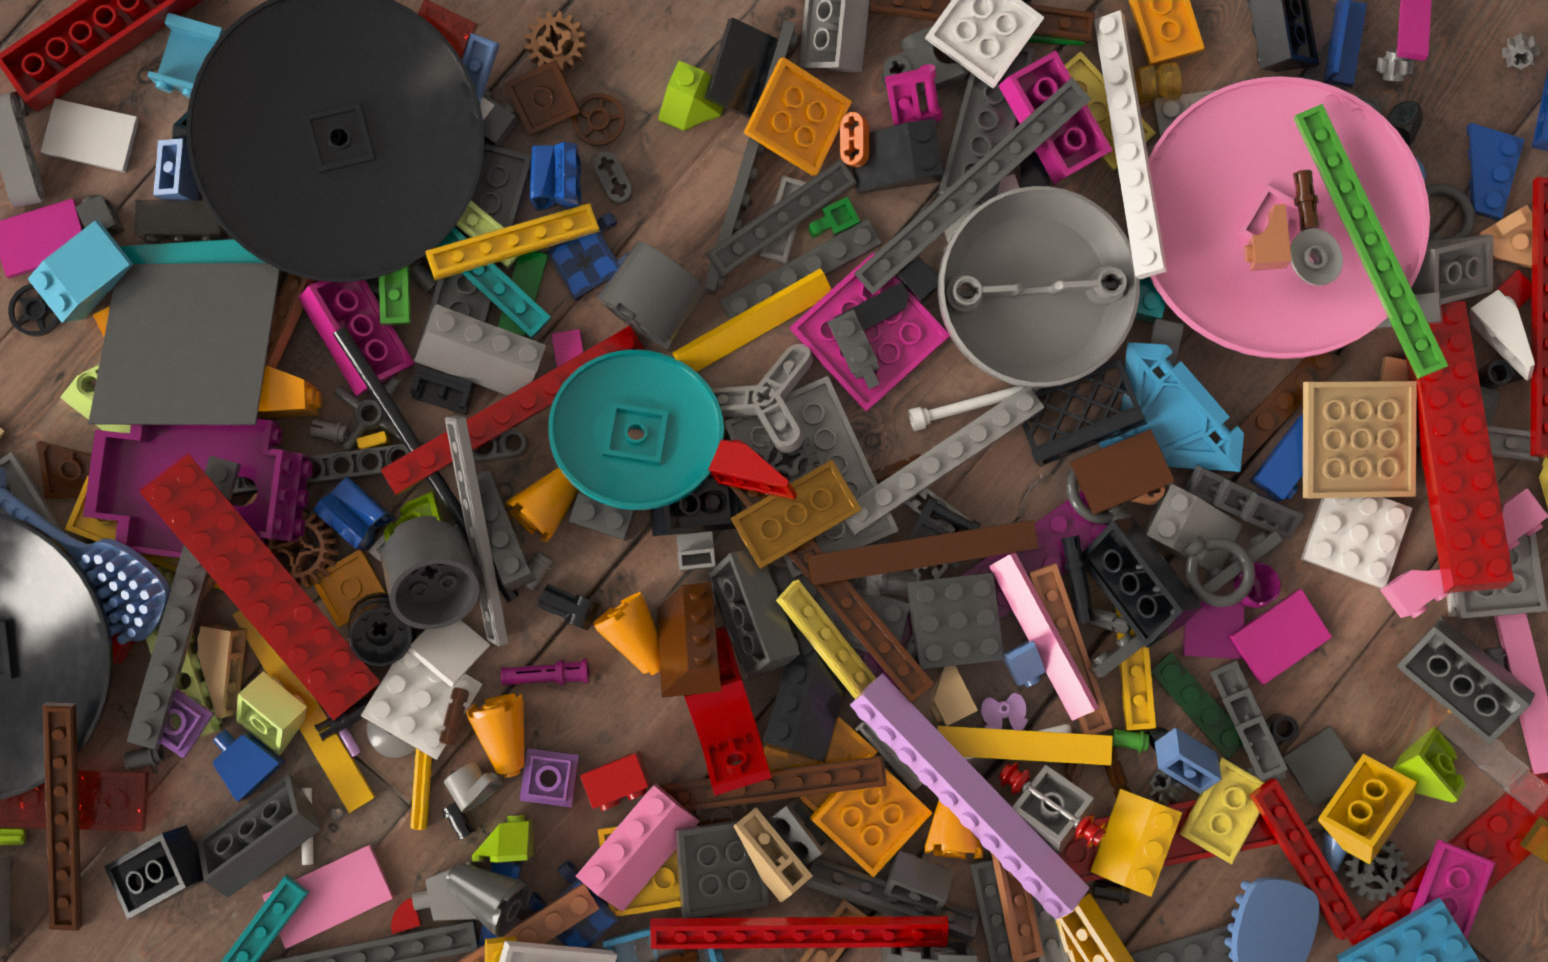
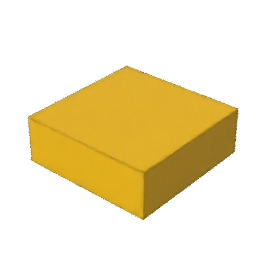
(374, 440)

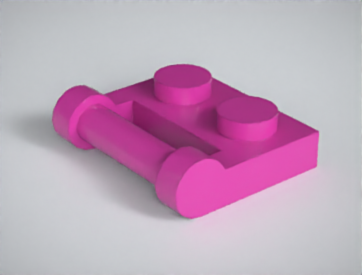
(904, 97)

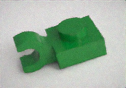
(837, 217)

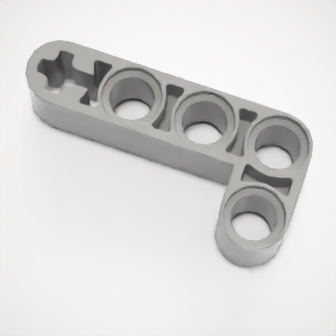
(16, 154)

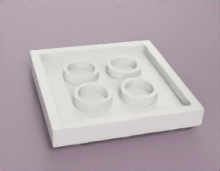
(984, 34)
(1357, 537)
(414, 703)

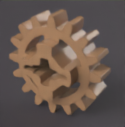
(566, 40)

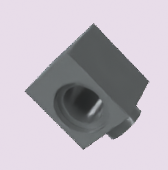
(100, 208)

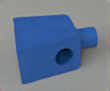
(244, 763)

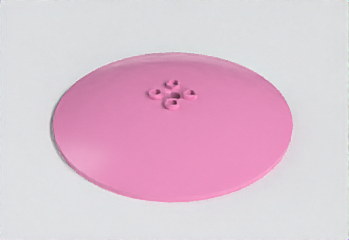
(1213, 191)

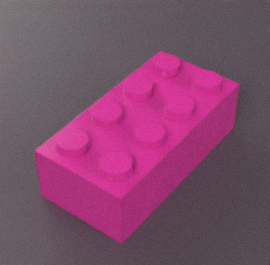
(1074, 143)

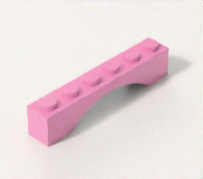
(1416, 588)

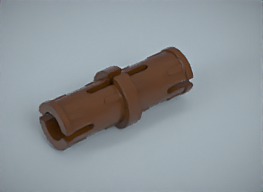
(1306, 199)

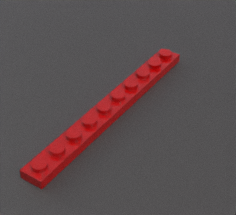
(1539, 320)
(500, 416)
(799, 932)

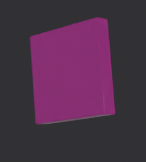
(1210, 630)

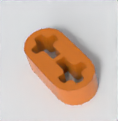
(854, 139)

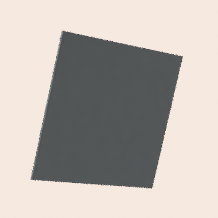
(186, 345)

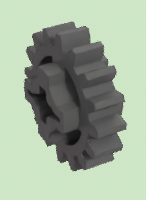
(800, 456)
(1364, 874)

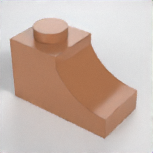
(1272, 246)

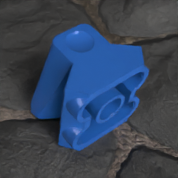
(555, 176)
(353, 513)

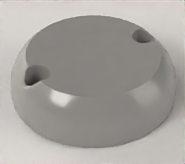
(1038, 287)

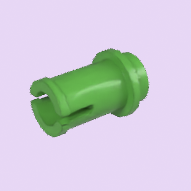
(1130, 740)

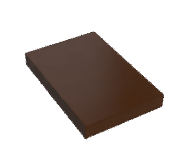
(1122, 472)

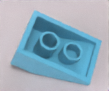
(80, 273)

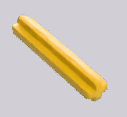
(421, 791)

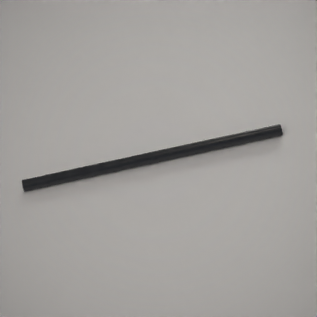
(406, 435)

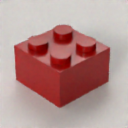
(616, 780)

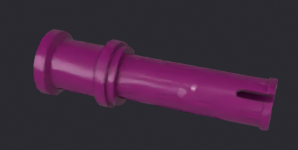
(560, 672)

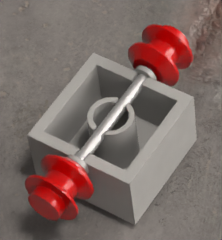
(1053, 807)

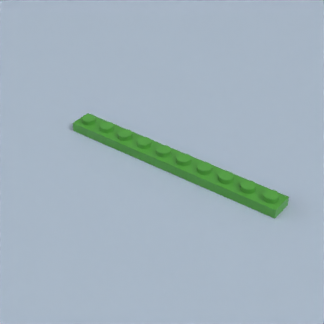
(1370, 242)

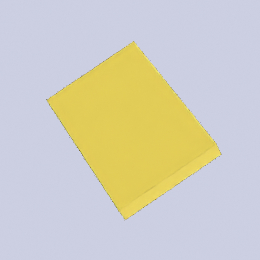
(1224, 813)

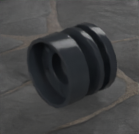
(377, 644)

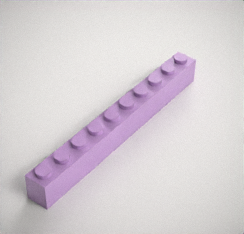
(970, 797)

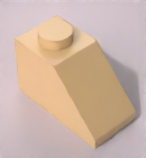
(951, 697)

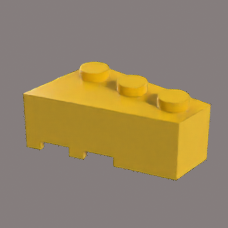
(1090, 936)

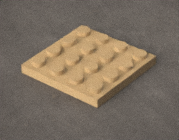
(1359, 439)

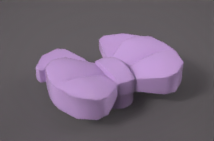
(1013, 708)

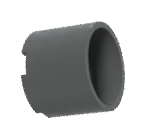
(652, 294)
(429, 573)

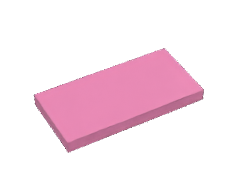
(337, 894)

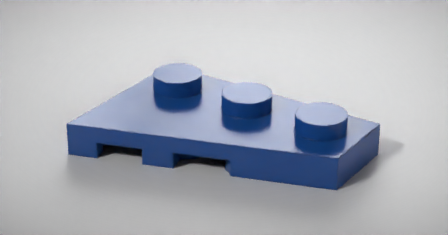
(1493, 168)

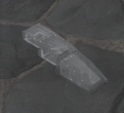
(1497, 763)

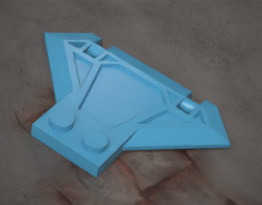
(1178, 412)

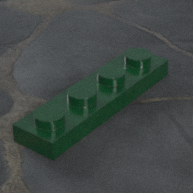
(1197, 704)

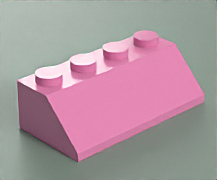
(636, 848)

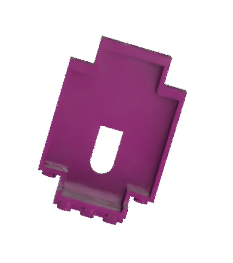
(129, 461)

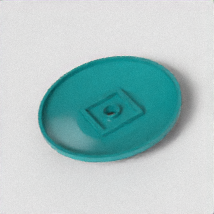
(642, 393)

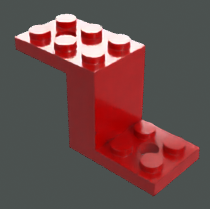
(728, 727)

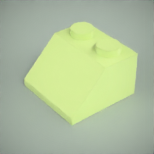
(270, 712)

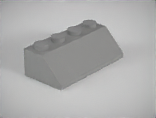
(834, 35)
(478, 351)

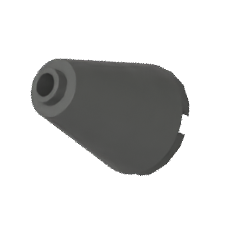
(489, 896)

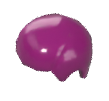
(1265, 586)

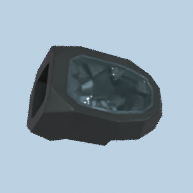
(1406, 119)

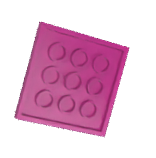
(897, 342)

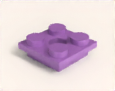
(194, 720)
(564, 766)

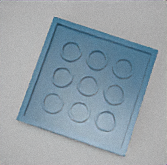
(1419, 937)

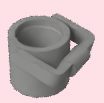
(472, 787)

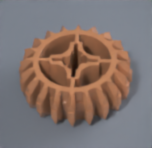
(300, 560)

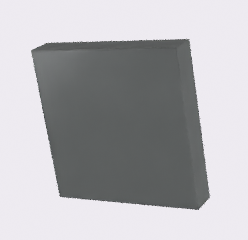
(1319, 765)

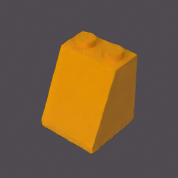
(287, 396)

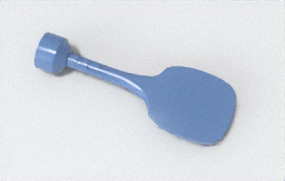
(126, 582)
(1273, 922)

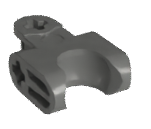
(919, 53)

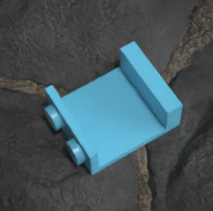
(184, 53)

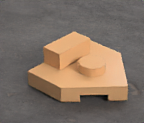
(1513, 238)

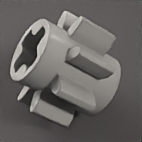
(1520, 51)
(1394, 67)

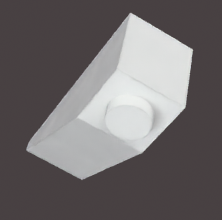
(1501, 326)

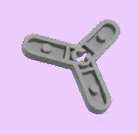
(776, 385)

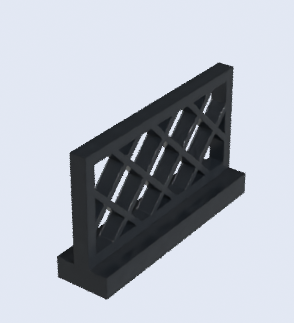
(1093, 433)

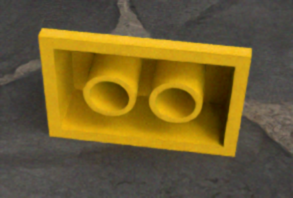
(1367, 808)
(1136, 842)

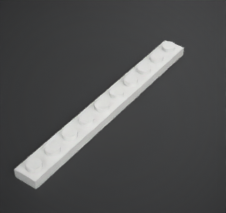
(1130, 146)

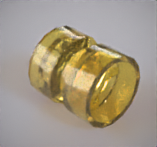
(1161, 82)

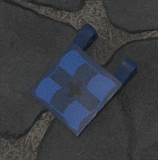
(586, 260)
(589, 929)

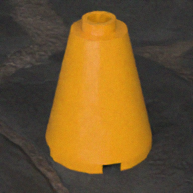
(543, 504)
(632, 632)
(501, 731)
(950, 837)

